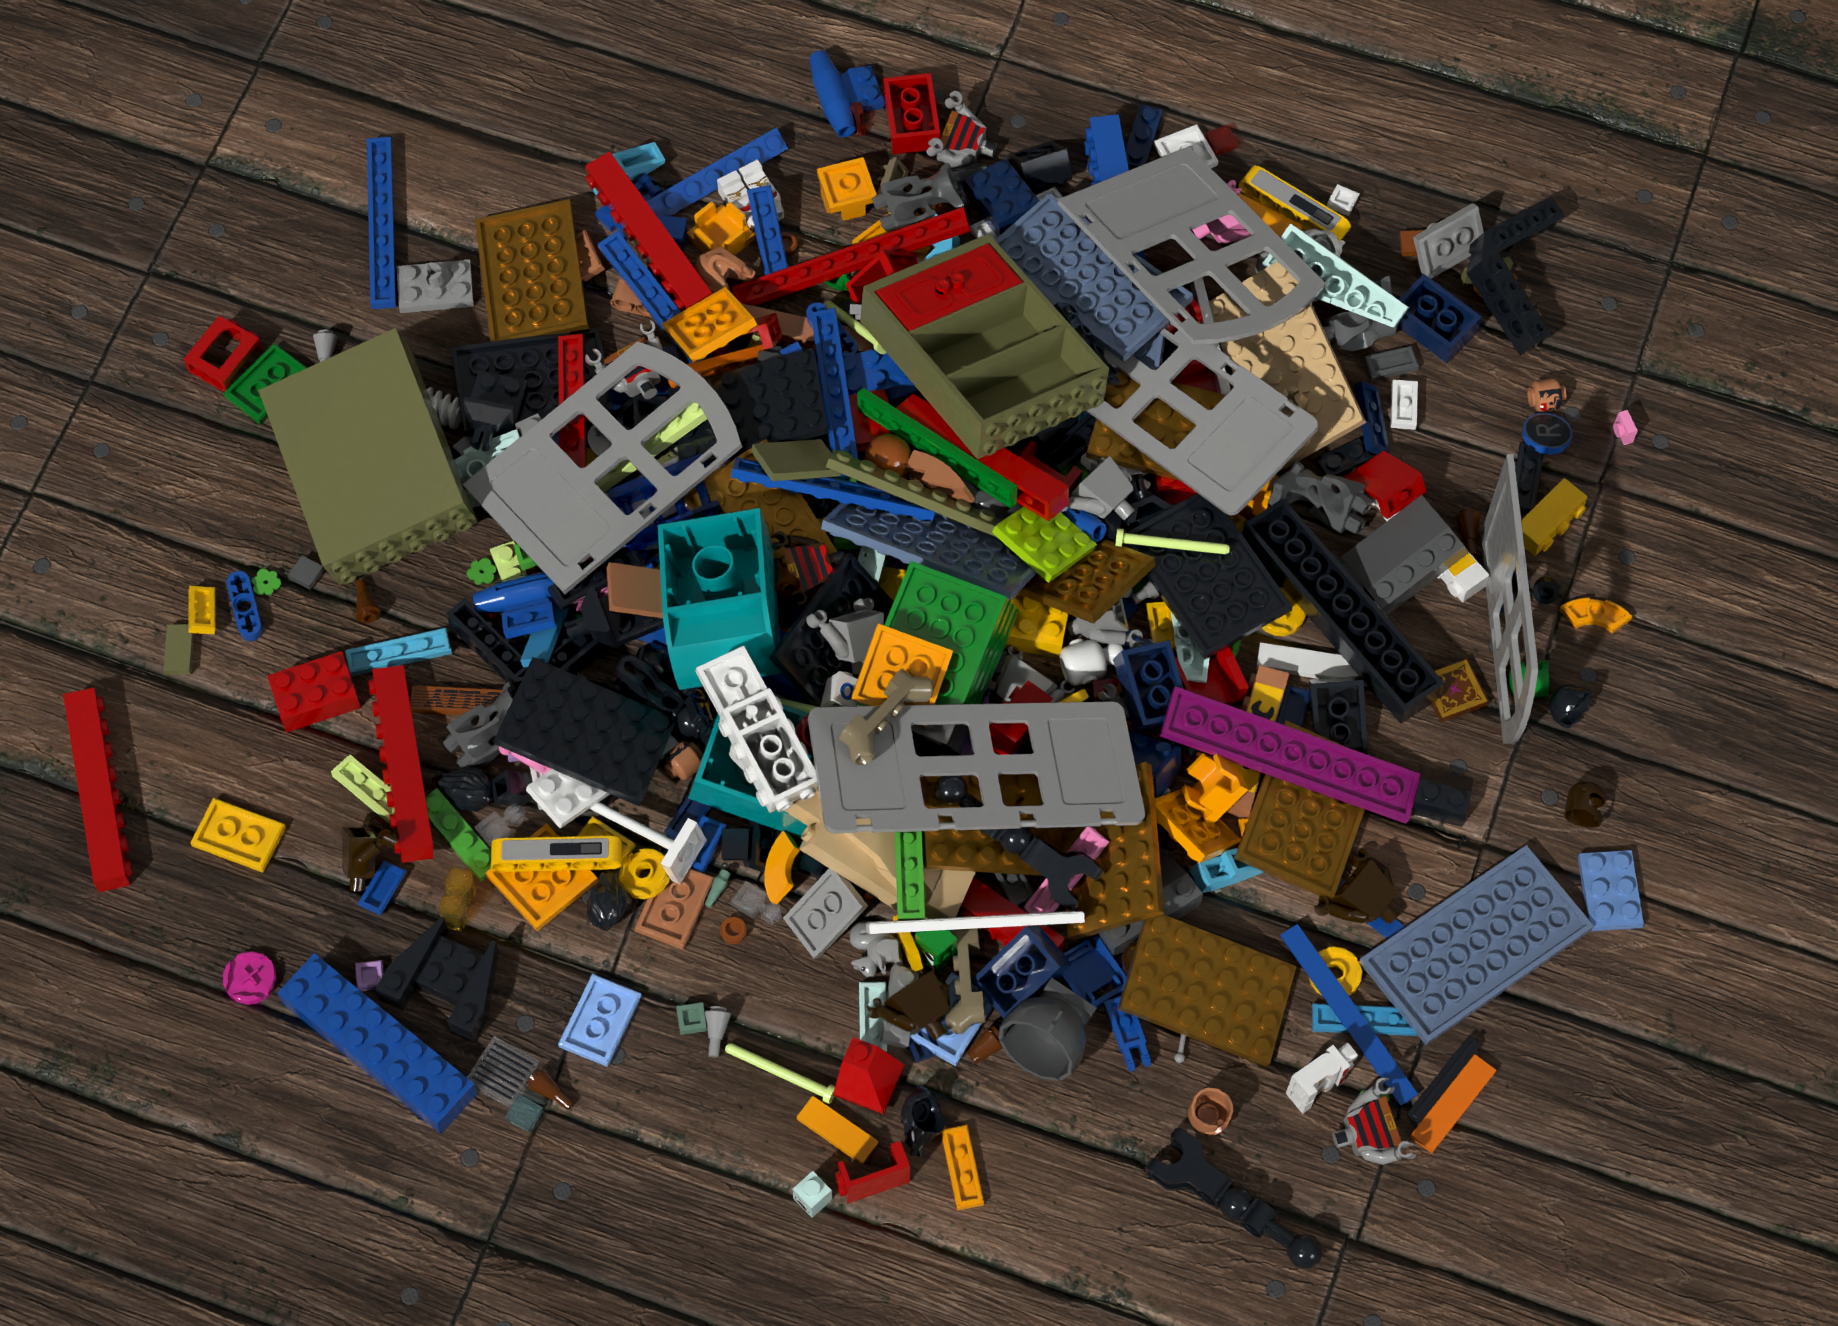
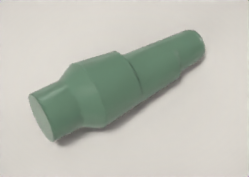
(718, 885)

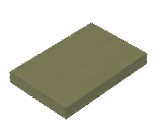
(794, 459)

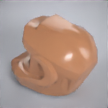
(720, 265)

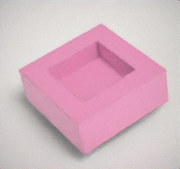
(1625, 427)

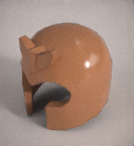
(1210, 1111)

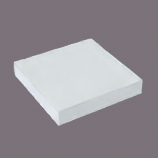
(1188, 137)

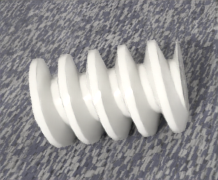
(447, 411)

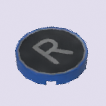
(1547, 433)

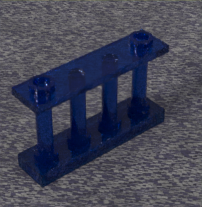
(640, 488)

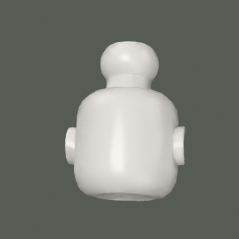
(1086, 661)

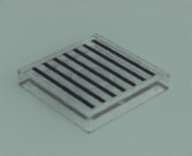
(503, 1071)

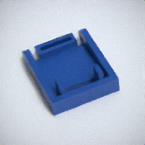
(1093, 971)

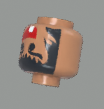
(1546, 395)
(683, 760)

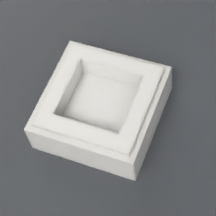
(1343, 200)

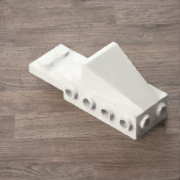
(759, 731)

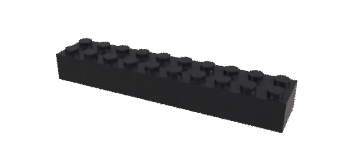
(1343, 611)

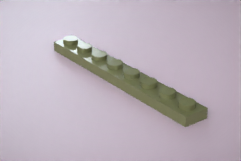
(913, 491)

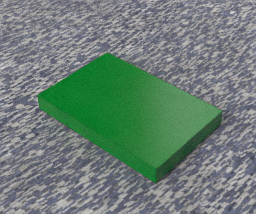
(266, 370)

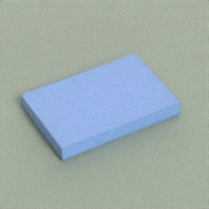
(600, 1020)
(952, 1045)

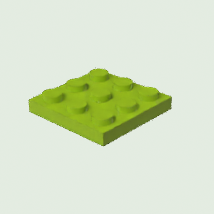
(1044, 545)

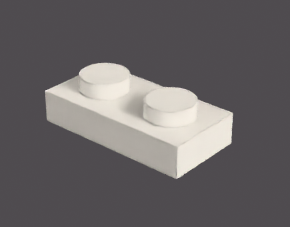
(1404, 404)

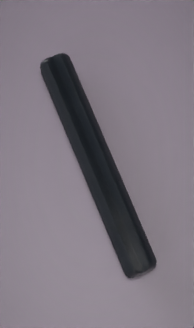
(1443, 1080)

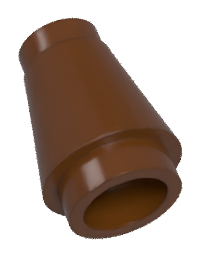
(985, 1045)

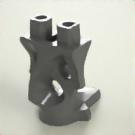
(902, 206)
(1355, 332)
(1340, 506)
(478, 739)

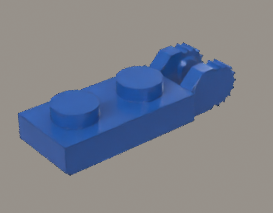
(1127, 1033)

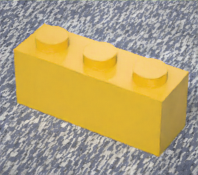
(1552, 516)

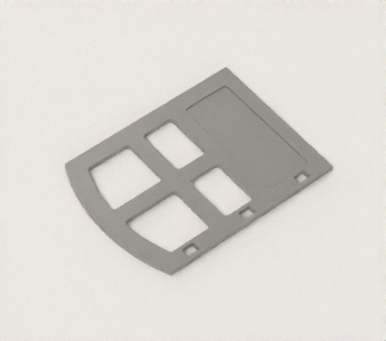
(1166, 203)
(557, 506)
(1502, 552)

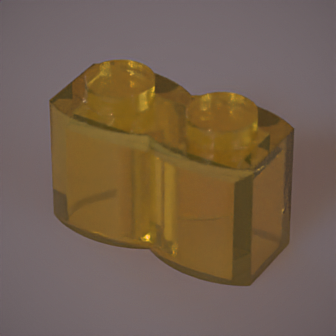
(458, 896)

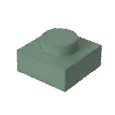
(691, 1018)

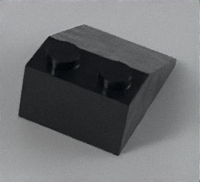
(1340, 711)

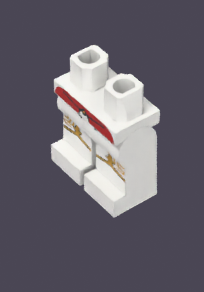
(734, 189)
(1320, 1076)

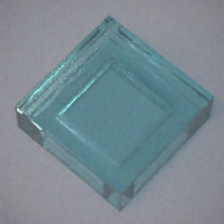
(524, 1113)

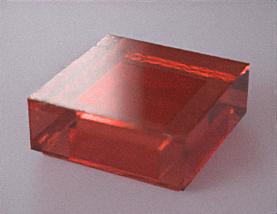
(1221, 140)

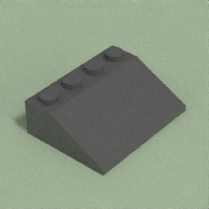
(1404, 555)
(1179, 898)

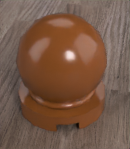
(888, 453)

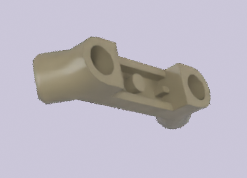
(860, 732)
(971, 1006)

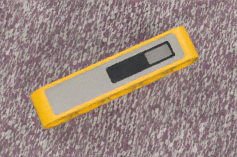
(1291, 202)
(556, 853)

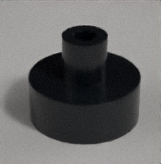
(1546, 590)

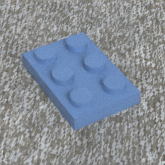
(1610, 890)

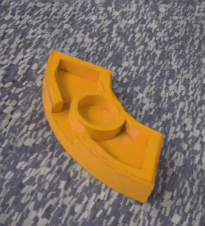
(1595, 612)
(779, 867)

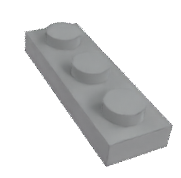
(899, 979)

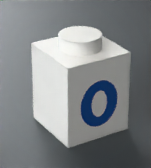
(839, 690)

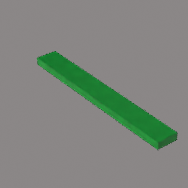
(936, 446)

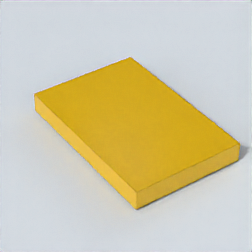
(238, 835)

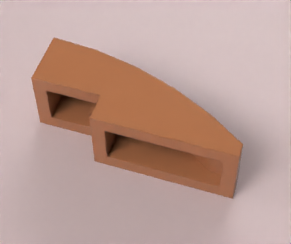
(937, 476)

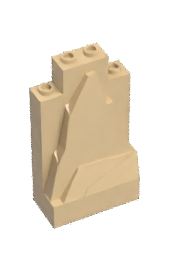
(870, 861)

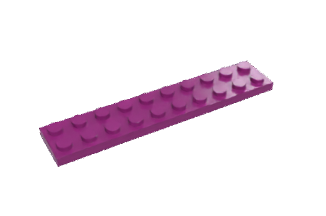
(1290, 755)

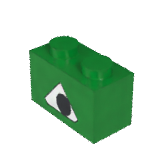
(936, 948)

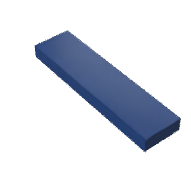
(767, 229)

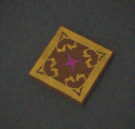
(1460, 693)

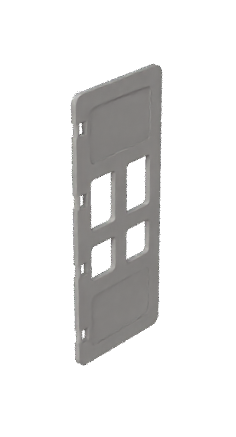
(1233, 445)
(1077, 755)

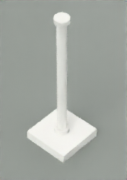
(680, 852)

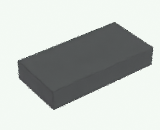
(1391, 363)

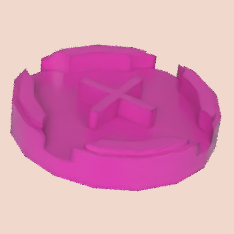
(250, 978)

